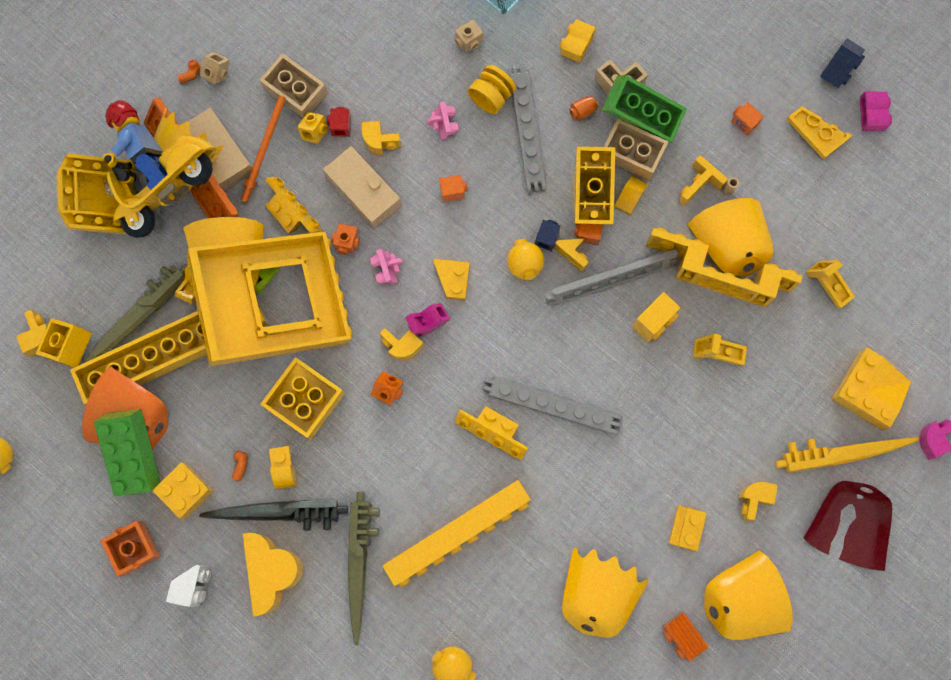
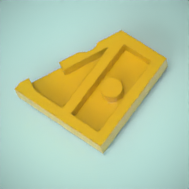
(453, 277)

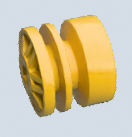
(491, 89)

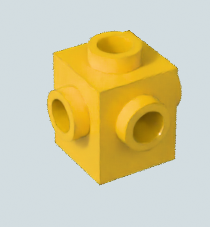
(312, 127)

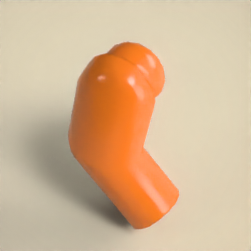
(192, 72)
(241, 465)

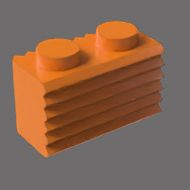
(685, 637)

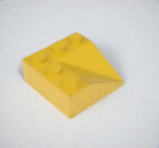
(873, 389)
(302, 398)

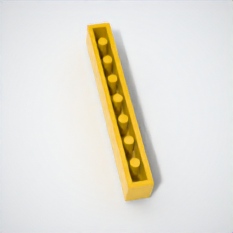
(456, 533)

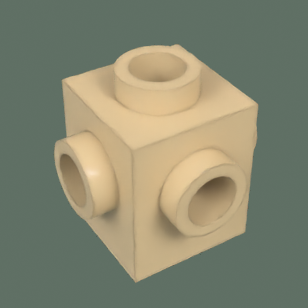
(468, 36)
(214, 68)

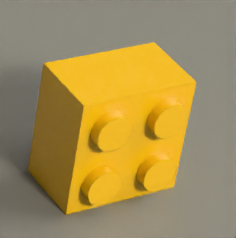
(654, 319)
(63, 343)
(183, 491)

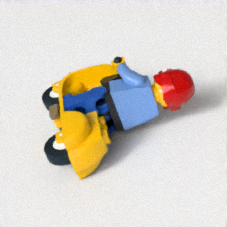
(167, 170)

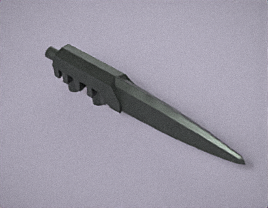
(287, 511)

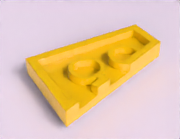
(817, 133)

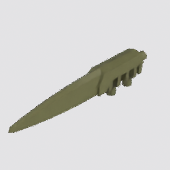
(144, 306)
(357, 556)

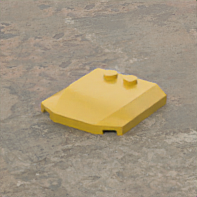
(83, 196)

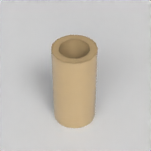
(731, 186)

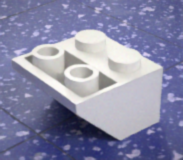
(189, 587)

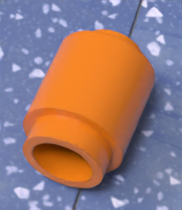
(583, 108)

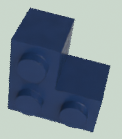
(845, 59)

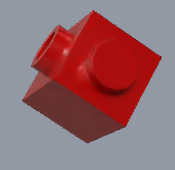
(339, 121)

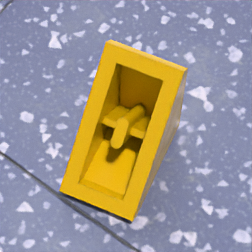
(630, 195)

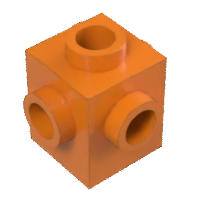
(345, 239)
(387, 388)

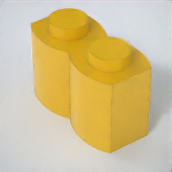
(578, 40)

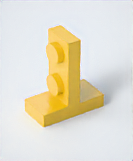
(706, 173)
(831, 280)
(715, 348)

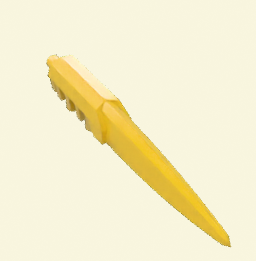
(824, 457)

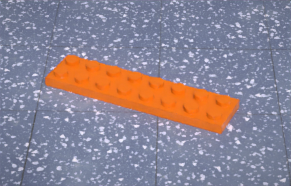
(210, 194)

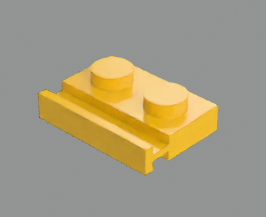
(687, 528)

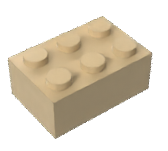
(296, 84)
(636, 149)

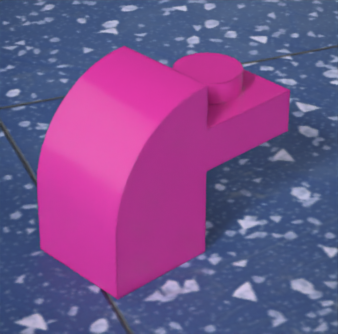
(428, 319)
(933, 439)

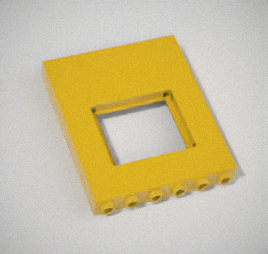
(230, 307)

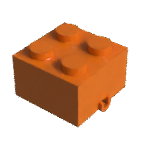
(130, 548)

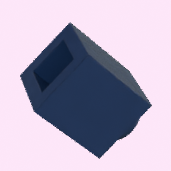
(547, 234)

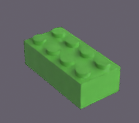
(644, 108)
(127, 452)

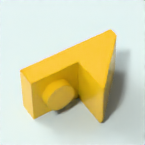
(569, 249)

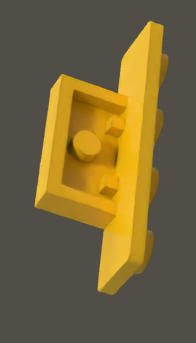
(287, 208)
(493, 429)

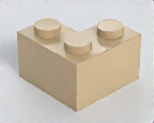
(609, 71)

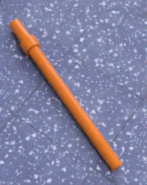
(250, 182)

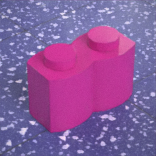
(875, 111)

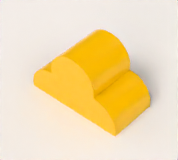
(594, 185)
(269, 572)

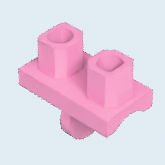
(440, 120)
(389, 266)

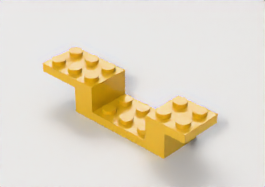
(693, 253)

